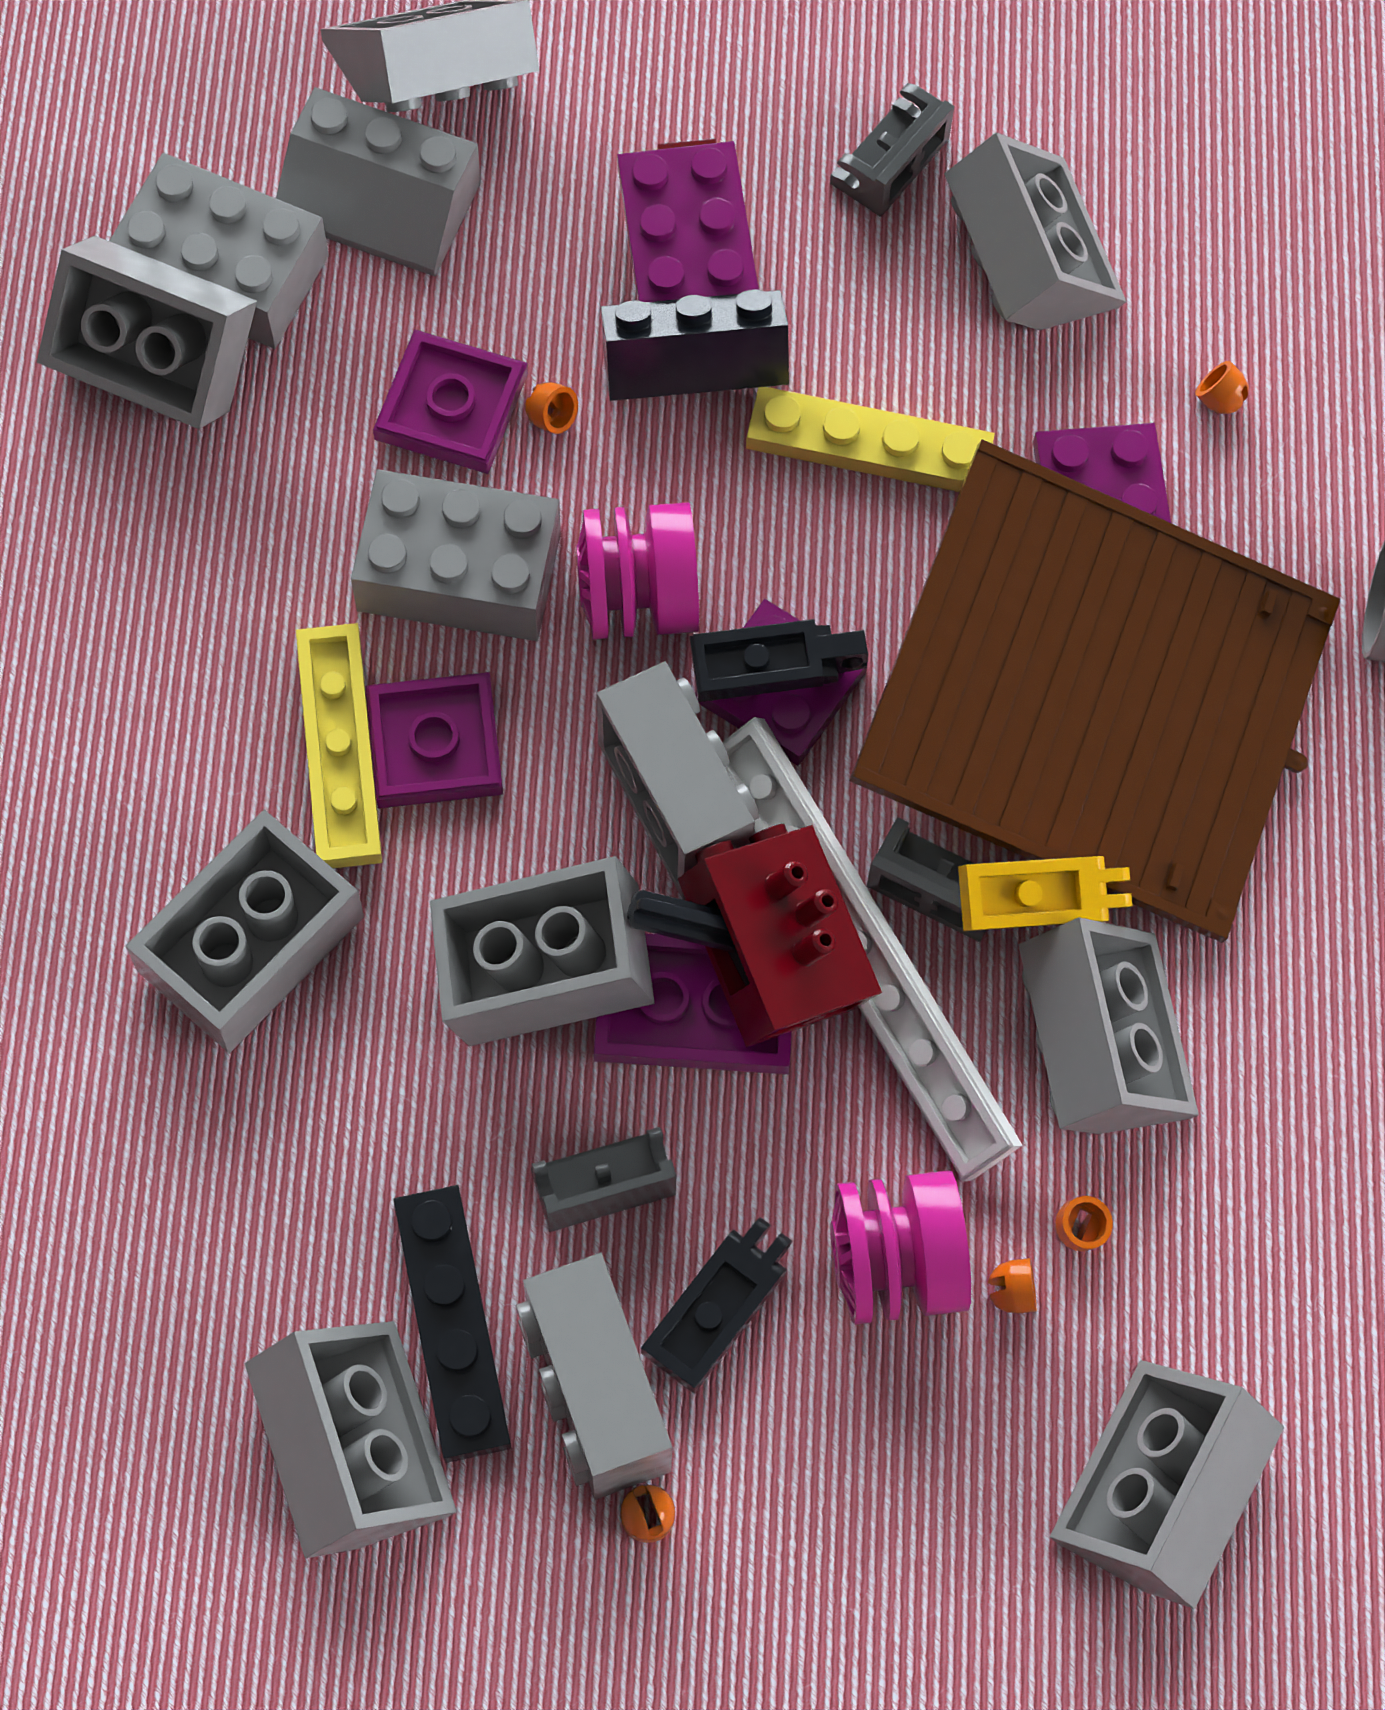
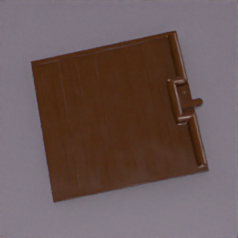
(1098, 689)

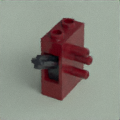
(769, 930)

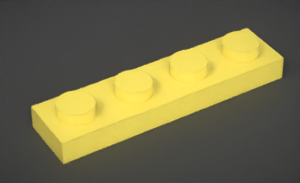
(862, 438)
(338, 746)

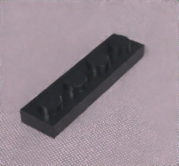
(452, 1324)

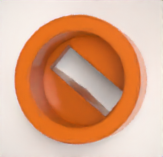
(1223, 389)
(558, 397)
(1094, 1229)
(1020, 1286)
(634, 1519)

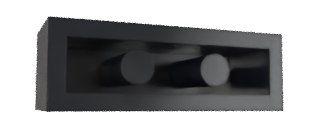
(695, 344)

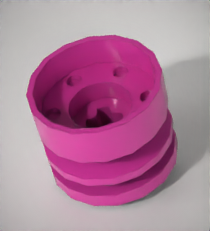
(640, 571)
(902, 1247)

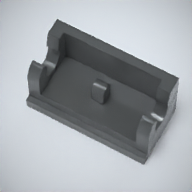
(895, 150)
(920, 877)
(604, 1180)

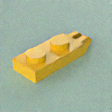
(1038, 892)

